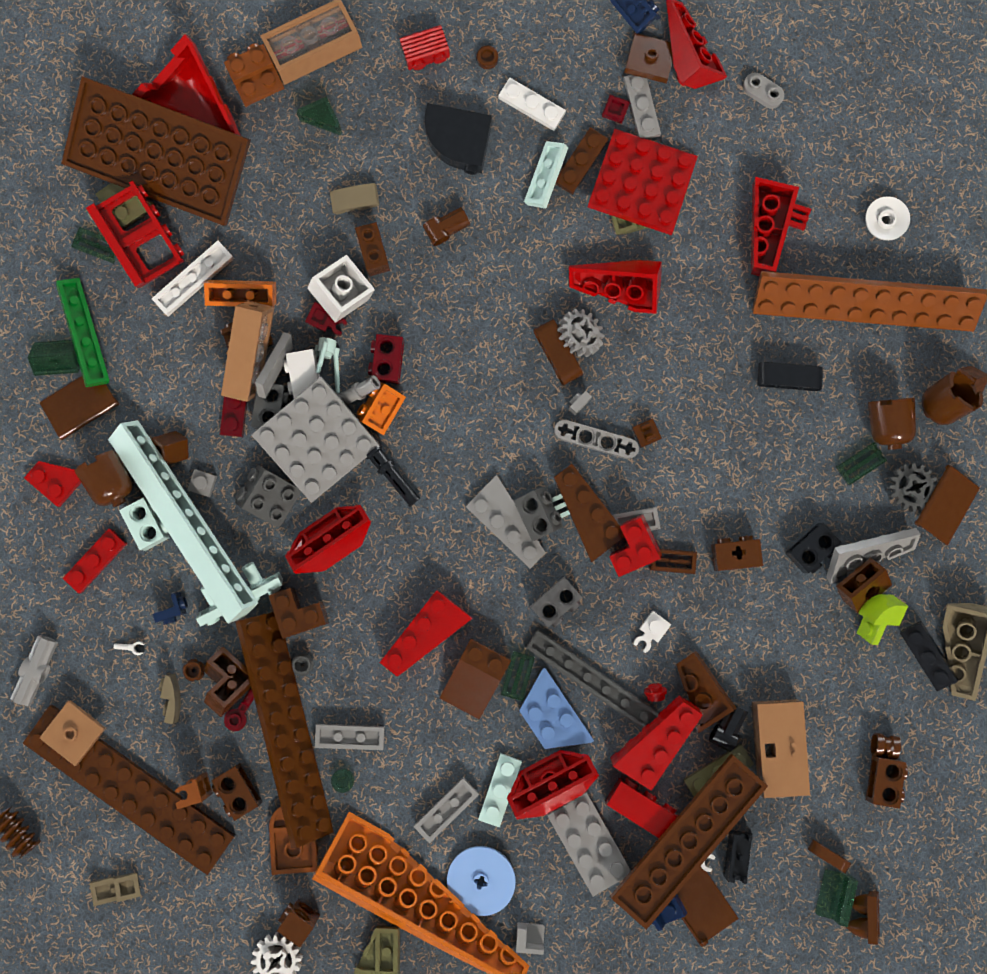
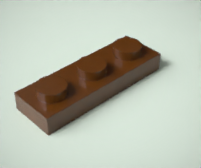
(581, 160)

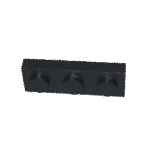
(929, 656)

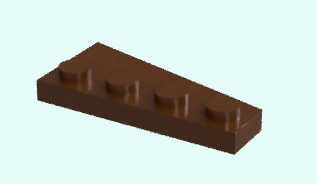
(591, 518)

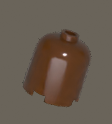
(951, 398)
(893, 421)
(105, 479)

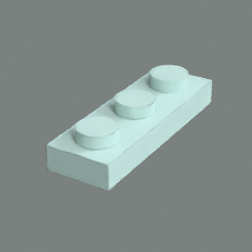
(546, 174)
(499, 788)

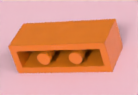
(237, 292)

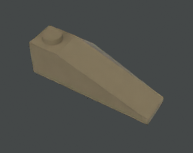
(966, 646)

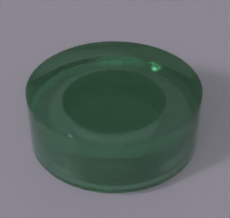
(342, 780)

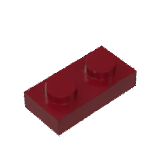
(233, 417)

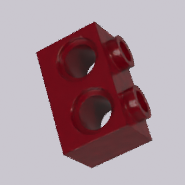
(392, 359)

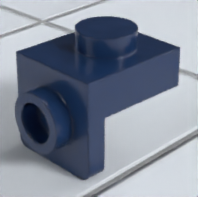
(169, 615)

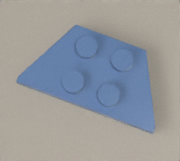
(552, 716)

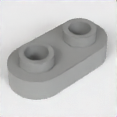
(762, 92)

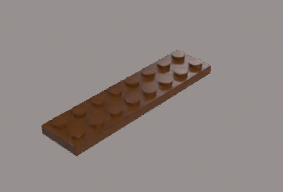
(688, 841)

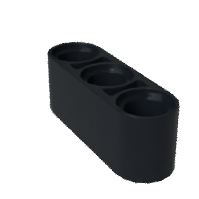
(790, 376)

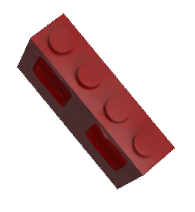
(125, 243)

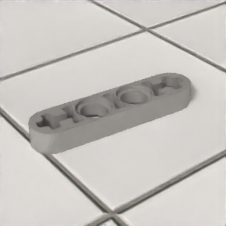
(595, 443)

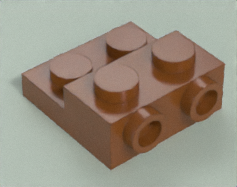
(253, 74)

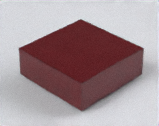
(615, 109)

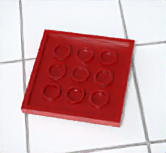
(642, 181)

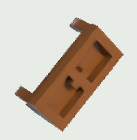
(197, 790)

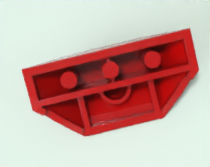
(328, 539)
(551, 784)

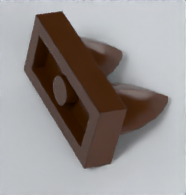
(867, 927)

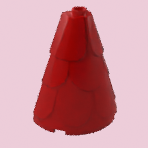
(189, 88)

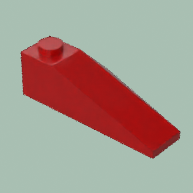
(690, 57)

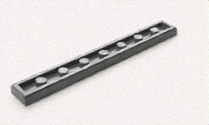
(591, 679)

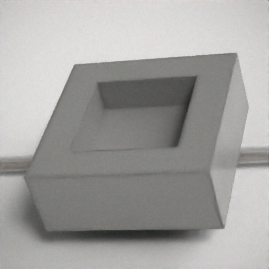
(579, 402)
(202, 483)

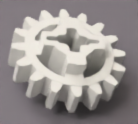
(271, 952)

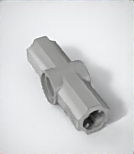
(34, 670)

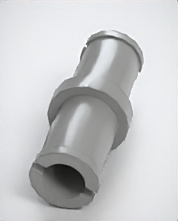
(359, 390)

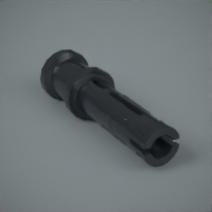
(386, 467)

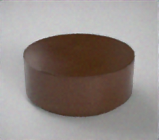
(487, 57)

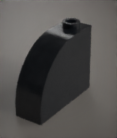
(458, 136)

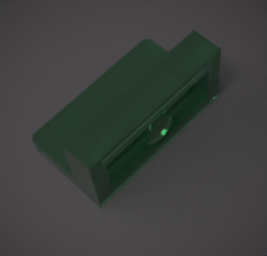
(53, 358)
(836, 897)

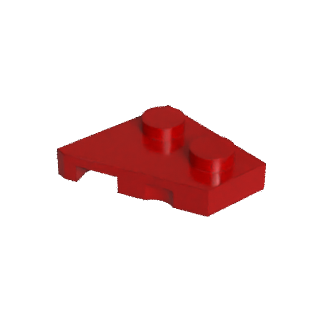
(53, 481)

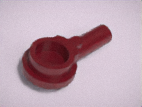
(237, 718)

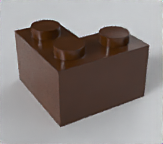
(293, 618)
(231, 681)

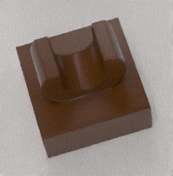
(646, 433)

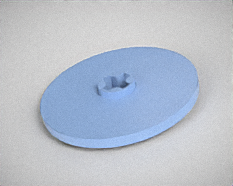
(498, 874)

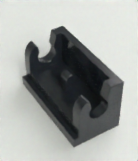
(737, 856)

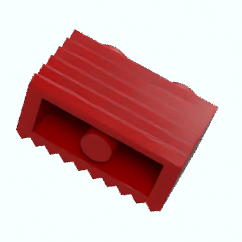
(425, 48)

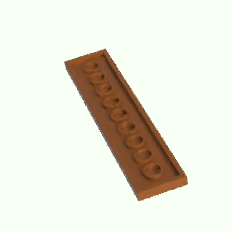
(869, 301)

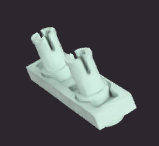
(257, 586)

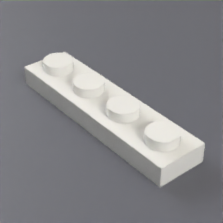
(192, 278)

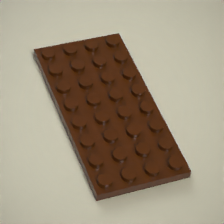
(154, 146)

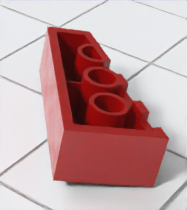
(771, 217)
(428, 629)
(657, 744)

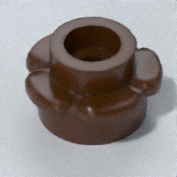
(189, 674)

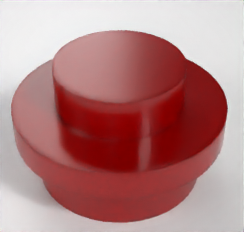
(655, 692)

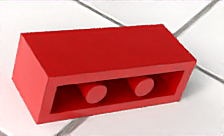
(640, 807)

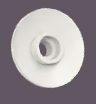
(894, 211)

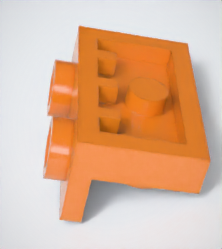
(380, 408)

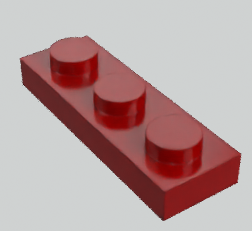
(94, 561)

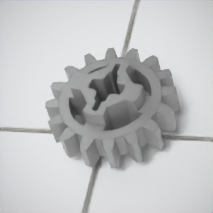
(580, 333)

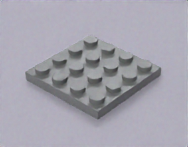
(315, 439)

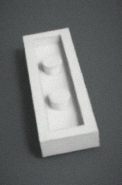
(531, 104)

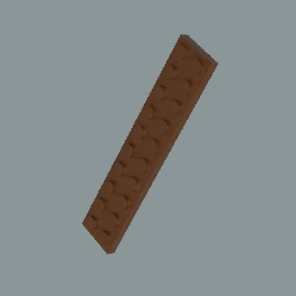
(284, 729)
(139, 798)

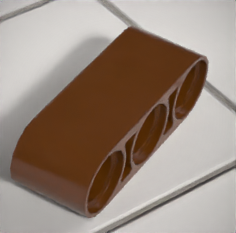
(560, 358)

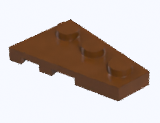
(704, 691)

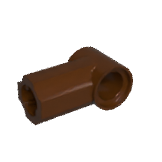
(442, 228)

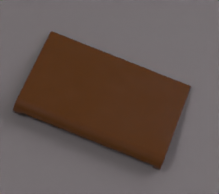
(77, 406)
(947, 505)
(705, 907)

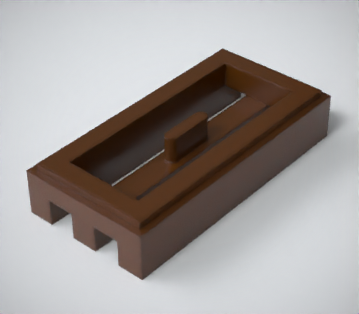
(692, 562)

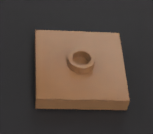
(72, 733)

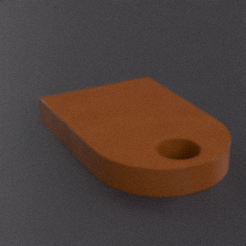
(283, 857)

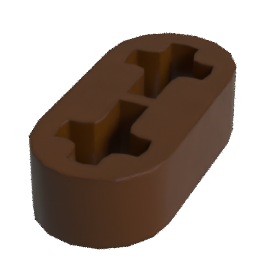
(829, 856)

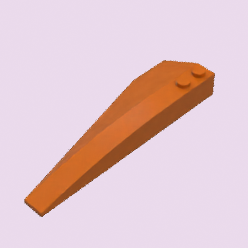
(387, 881)

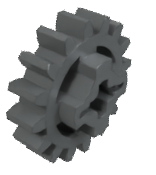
(908, 479)

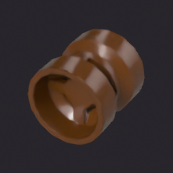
(886, 746)

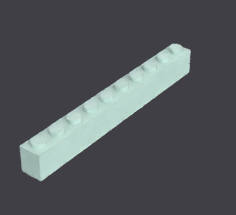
(183, 521)

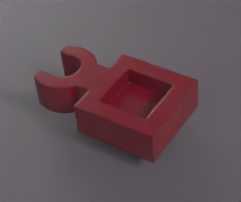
(321, 320)

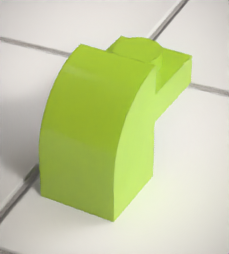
(879, 613)

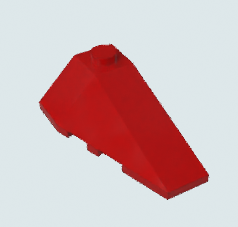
(627, 282)

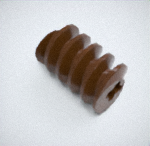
(16, 834)

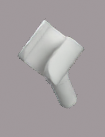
(130, 647)

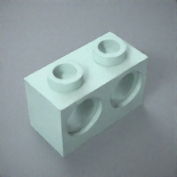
(140, 527)

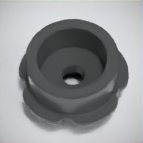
(296, 664)

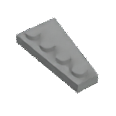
(499, 514)
(851, 556)

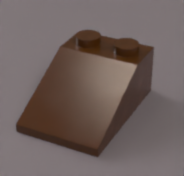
(475, 678)

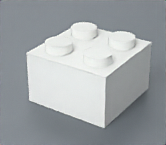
(340, 288)

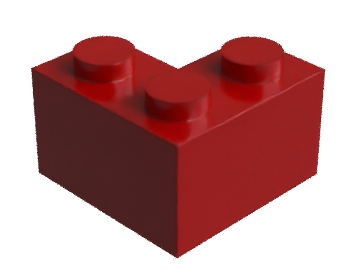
(641, 547)

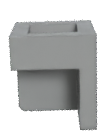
(530, 938)

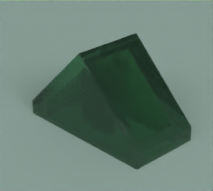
(320, 115)

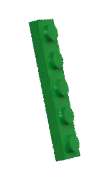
(82, 332)

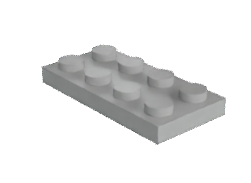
(589, 844)

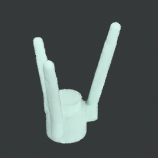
(325, 350)

